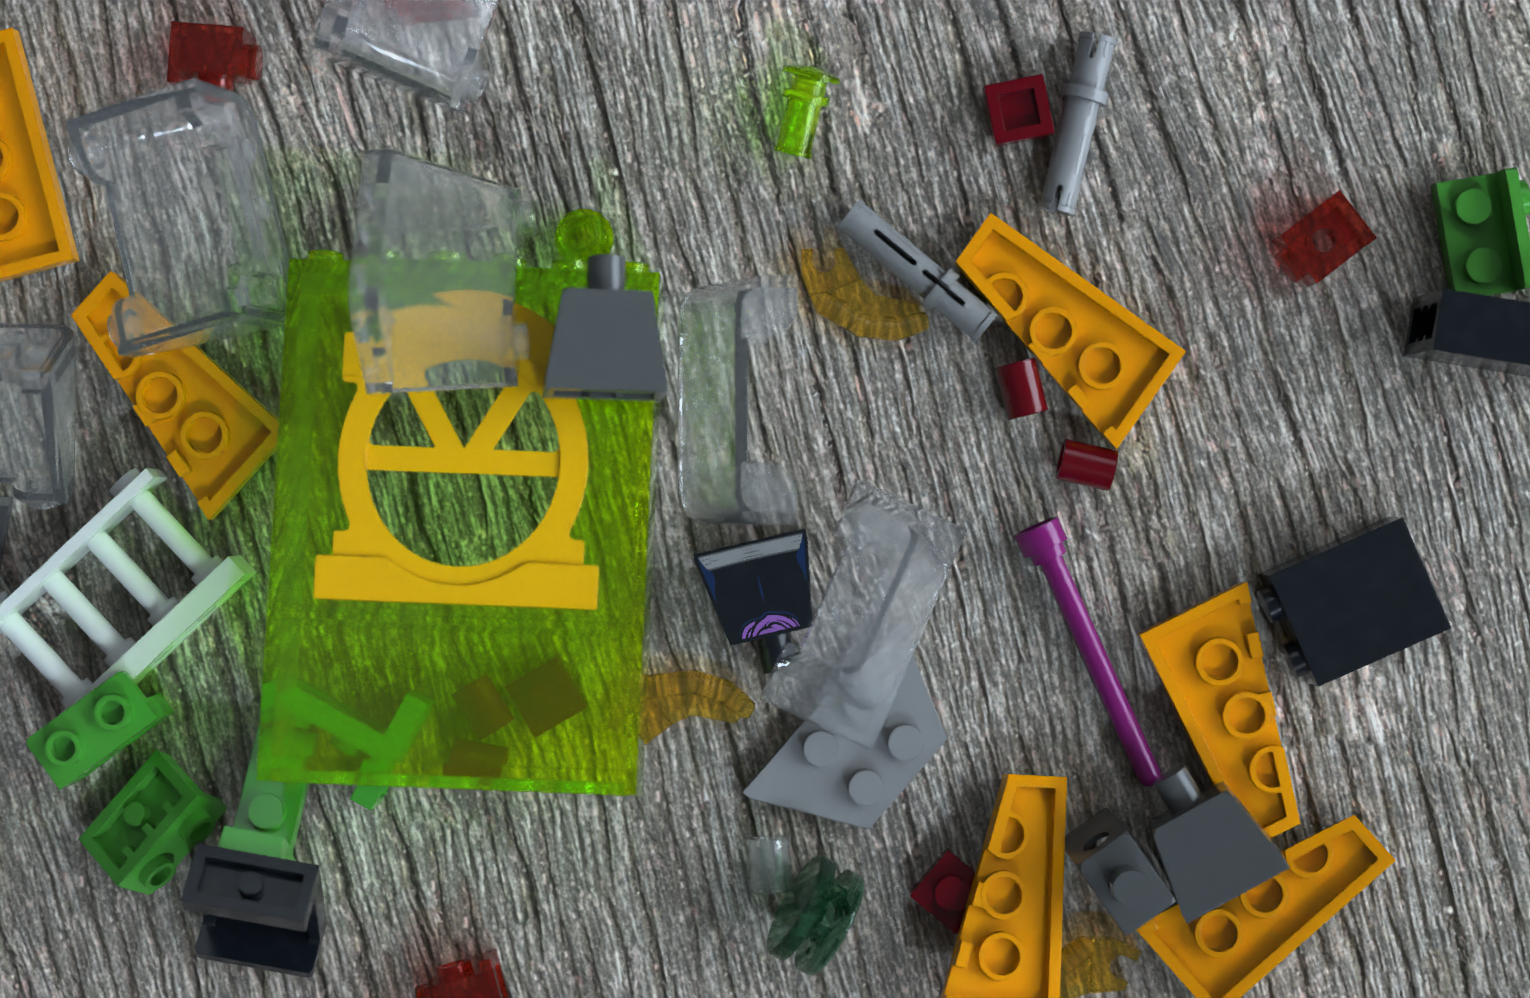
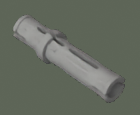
(1077, 122)
(917, 271)

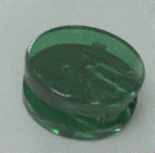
(815, 915)

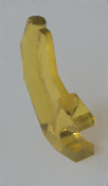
(854, 307)
(695, 693)
(1087, 965)

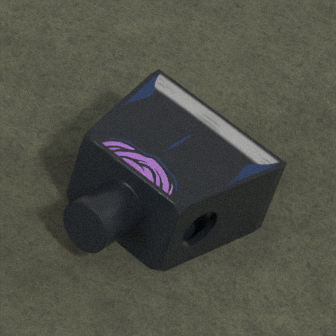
(760, 590)

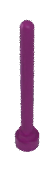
(1045, 548)

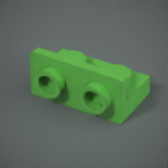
(1484, 232)
(96, 729)
(151, 825)

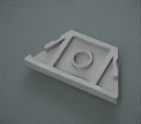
(845, 781)

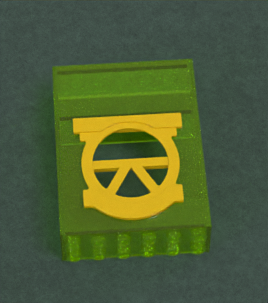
(437, 670)

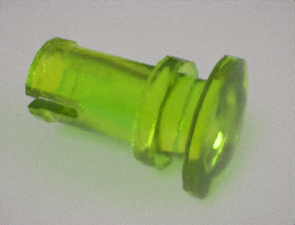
(803, 108)
(583, 235)

